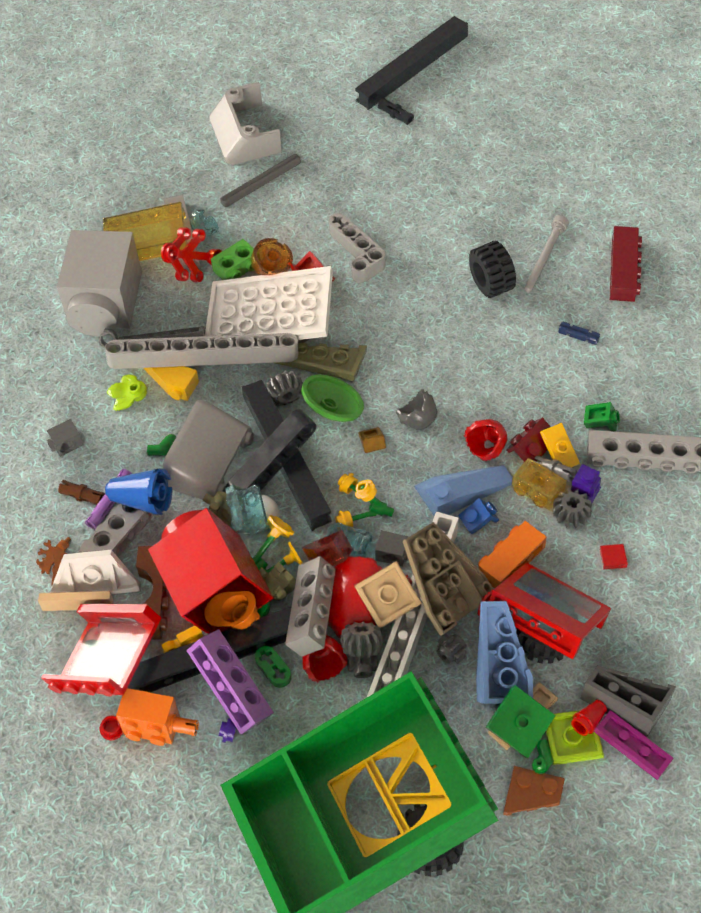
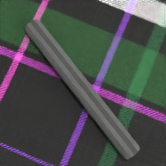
(260, 180)

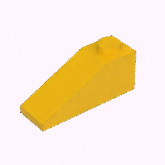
(175, 381)

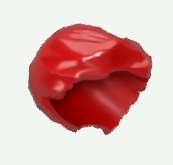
(485, 430)
(326, 661)

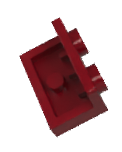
(530, 442)

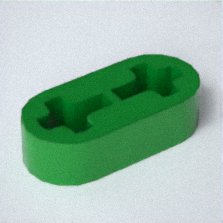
(277, 663)

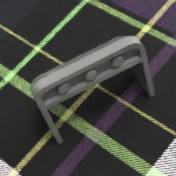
(246, 142)

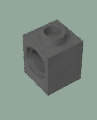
(64, 438)
(391, 548)

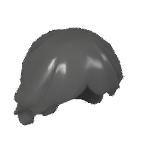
(419, 412)

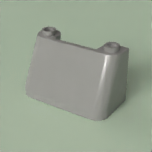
(205, 450)

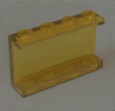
(150, 227)

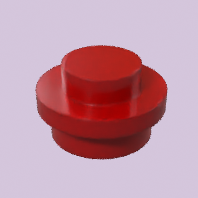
(110, 728)

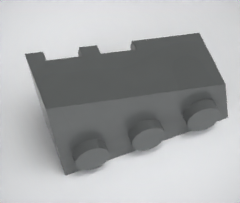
(631, 699)

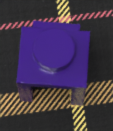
(587, 481)

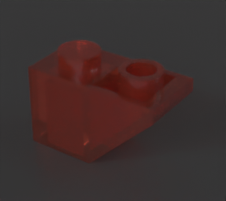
(332, 548)

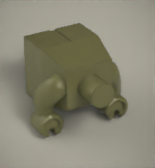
(219, 506)
(279, 581)

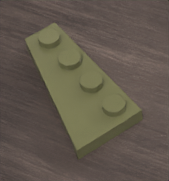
(330, 361)

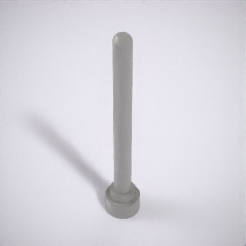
(558, 226)

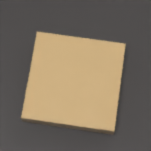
(387, 594)

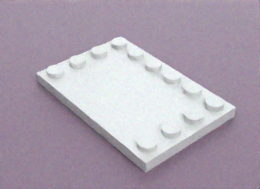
(272, 304)

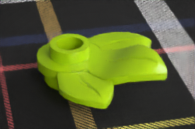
(127, 392)

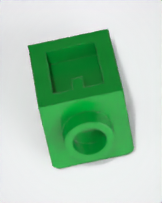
(601, 415)

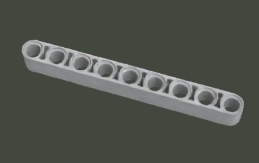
(201, 350)

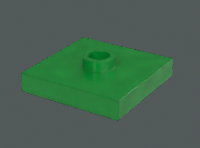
(520, 721)

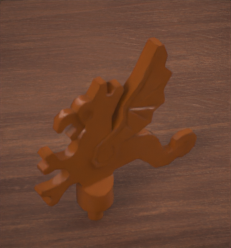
(53, 555)

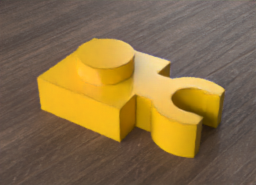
(184, 638)

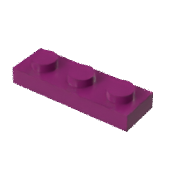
(633, 745)

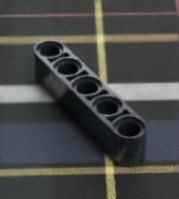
(275, 451)

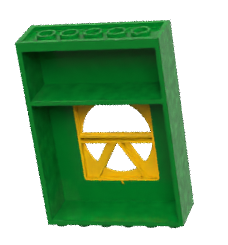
(296, 802)

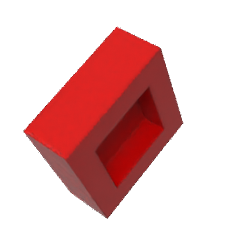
(613, 556)

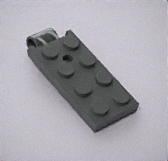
(186, 332)

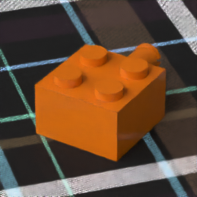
(152, 717)

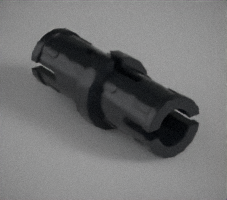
(387, 106)

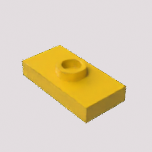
(559, 445)

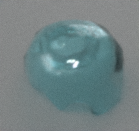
(199, 221)

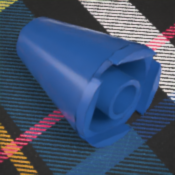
(142, 491)

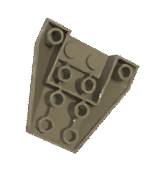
(444, 577)

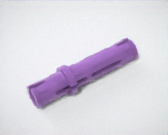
(103, 507)

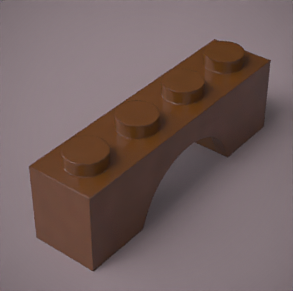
(158, 600)

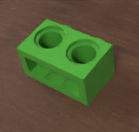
(233, 261)

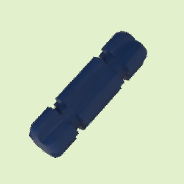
(579, 333)

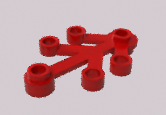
(171, 253)

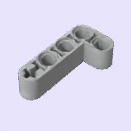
(368, 254)

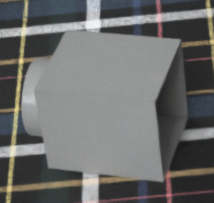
(99, 280)

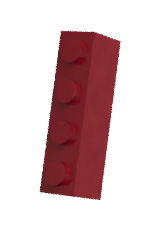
(625, 263)

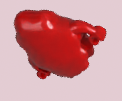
(346, 603)

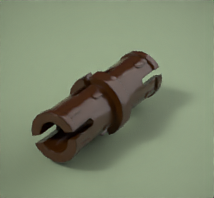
(80, 492)

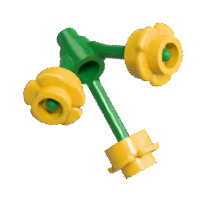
(366, 491)

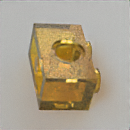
(534, 474)

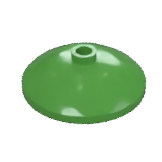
(332, 398)

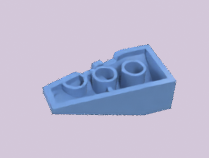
(457, 490)
(499, 655)

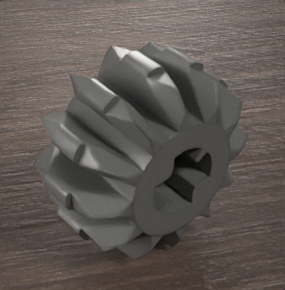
(285, 387)
(580, 511)
(361, 639)

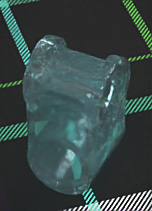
(354, 537)

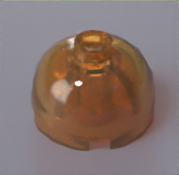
(271, 257)

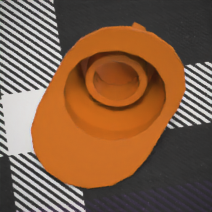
(232, 610)

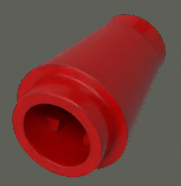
(588, 718)

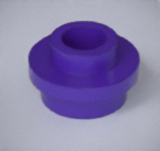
(227, 731)

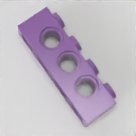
(229, 681)

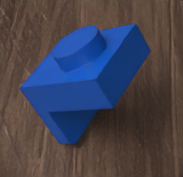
(478, 515)

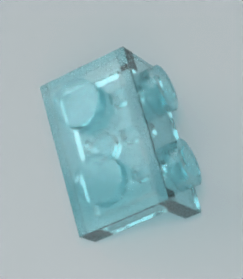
(246, 509)

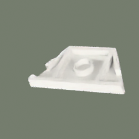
(94, 572)

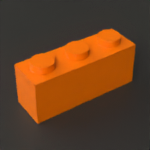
(511, 554)

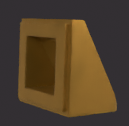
(372, 439)

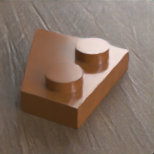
(532, 791)

